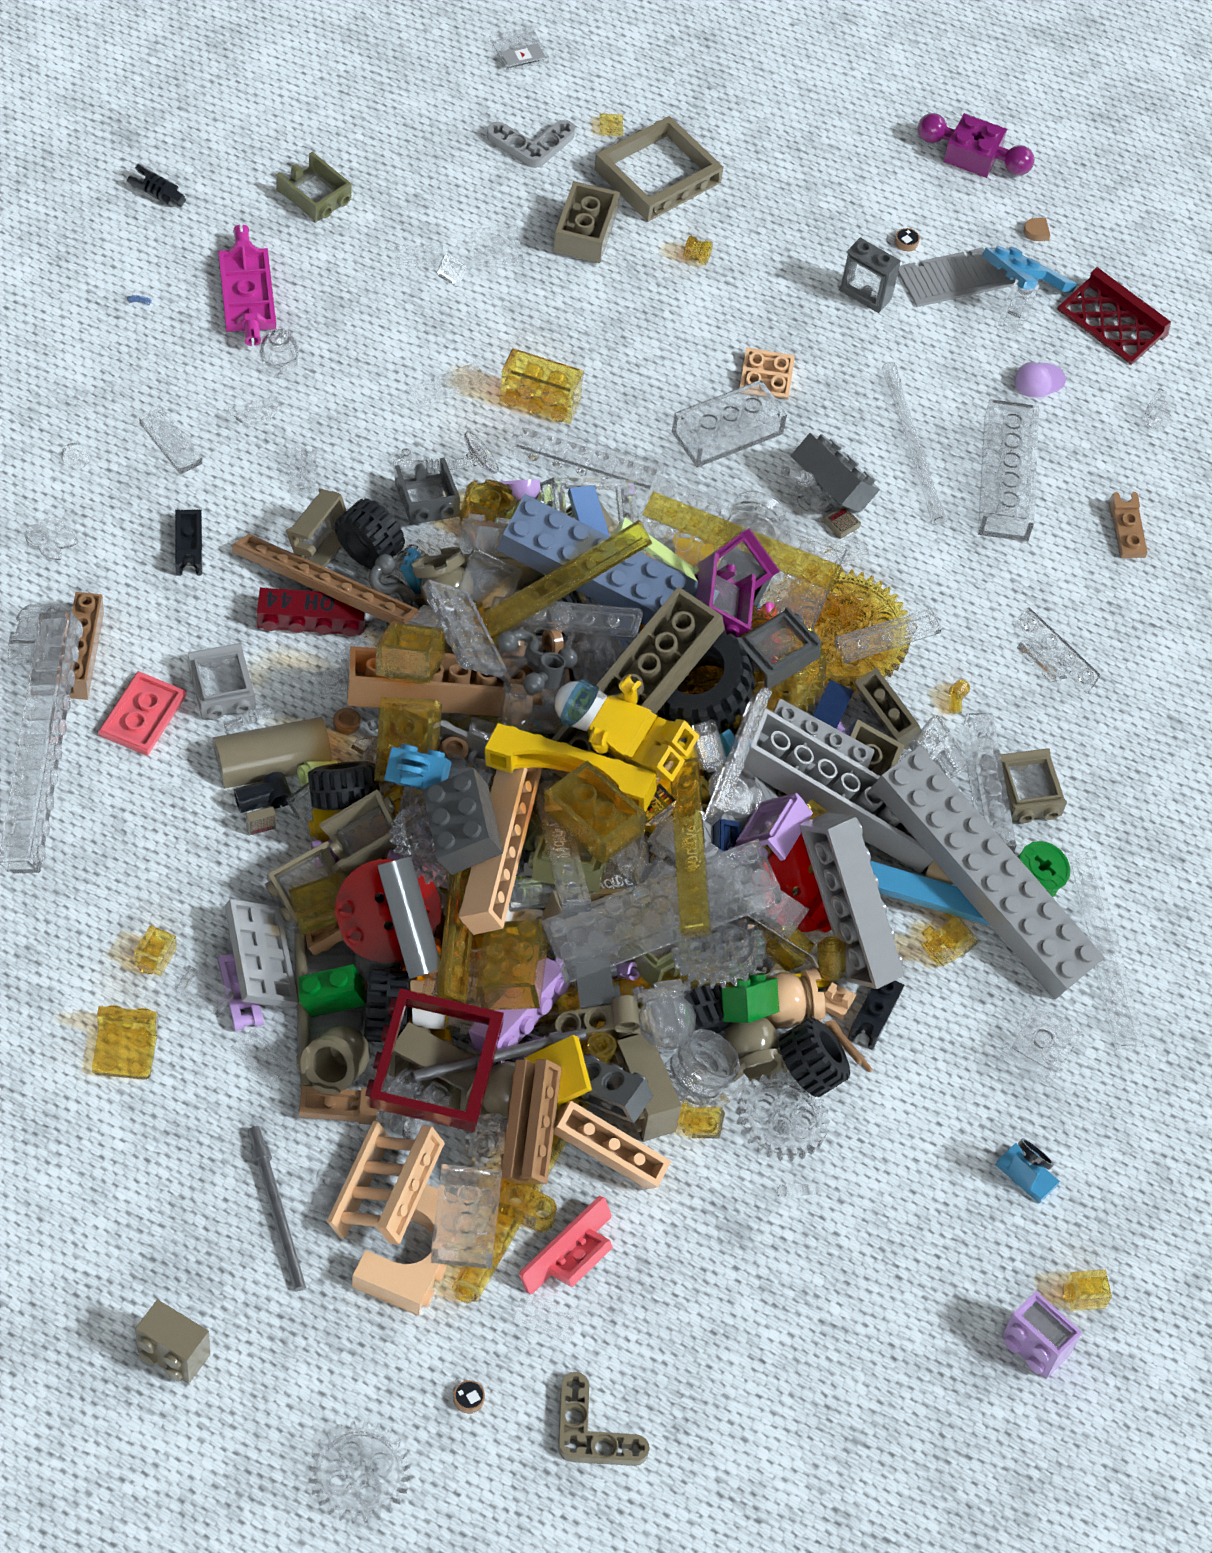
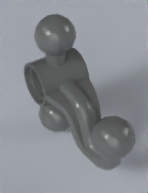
(385, 565)
(546, 667)

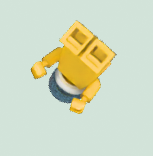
(625, 728)

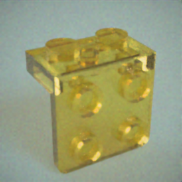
(125, 1042)

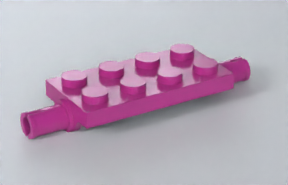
(247, 287)

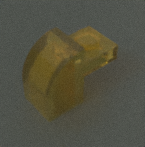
(949, 941)

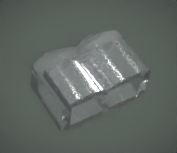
(709, 746)

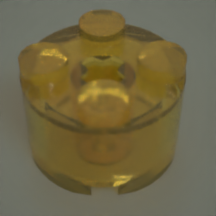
(488, 499)

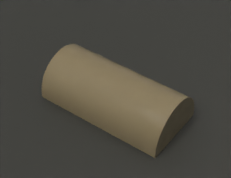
(255, 753)

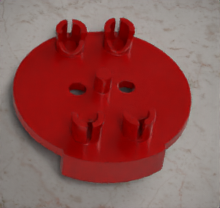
(795, 873)
(363, 918)

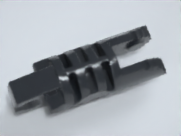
(157, 186)

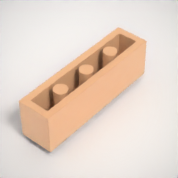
(610, 1145)

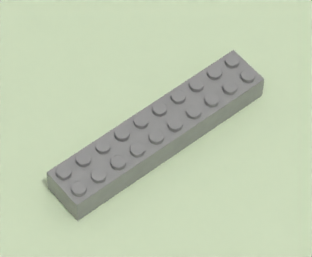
(987, 872)

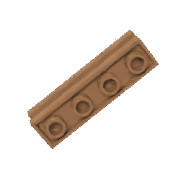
(89, 611)
(531, 1122)

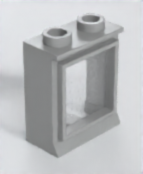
(221, 681)

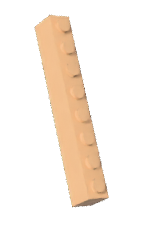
(493, 880)

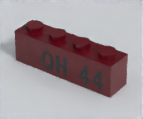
(307, 612)

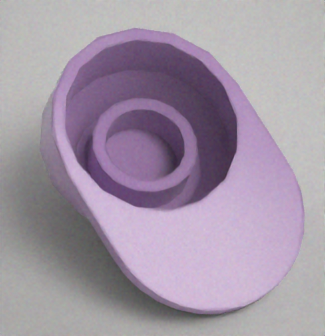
(1039, 379)
(522, 487)

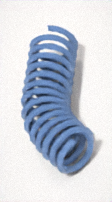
(138, 299)

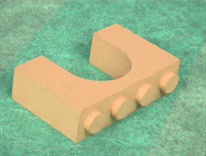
(403, 1284)

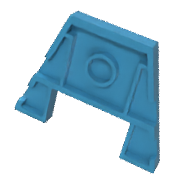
(1025, 269)

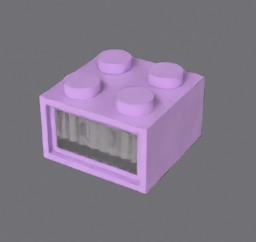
(1040, 1335)

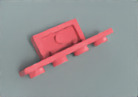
(572, 1251)

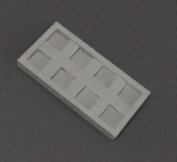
(261, 954)

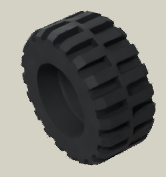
(726, 698)

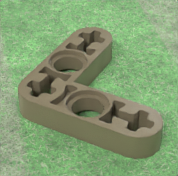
(580, 1433)

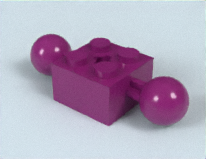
(975, 144)

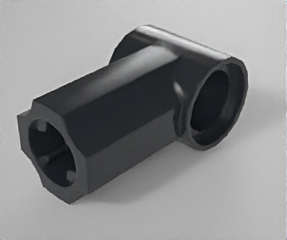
(271, 791)

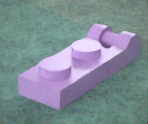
(230, 980)

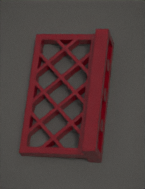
(1130, 306)

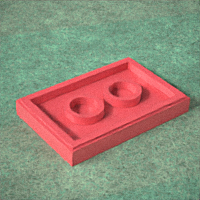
(142, 713)

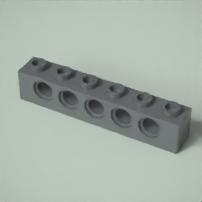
(612, 1087)

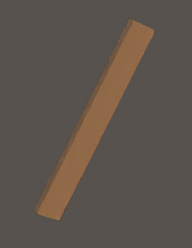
(323, 580)

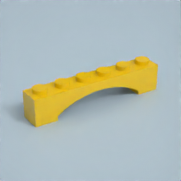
(518, 749)

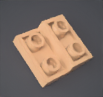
(770, 367)

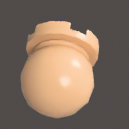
(798, 999)

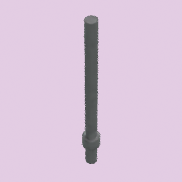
(501, 1054)
(262, 1157)

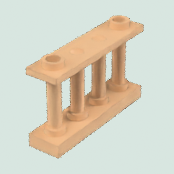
(406, 1192)

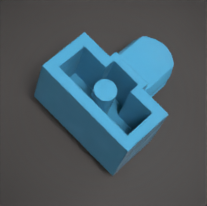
(416, 769)

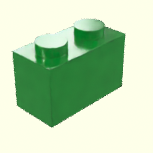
(332, 990)
(750, 999)

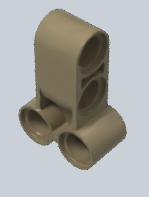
(620, 1019)

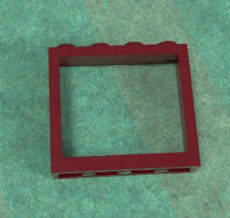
(423, 1110)

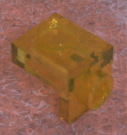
(701, 1122)

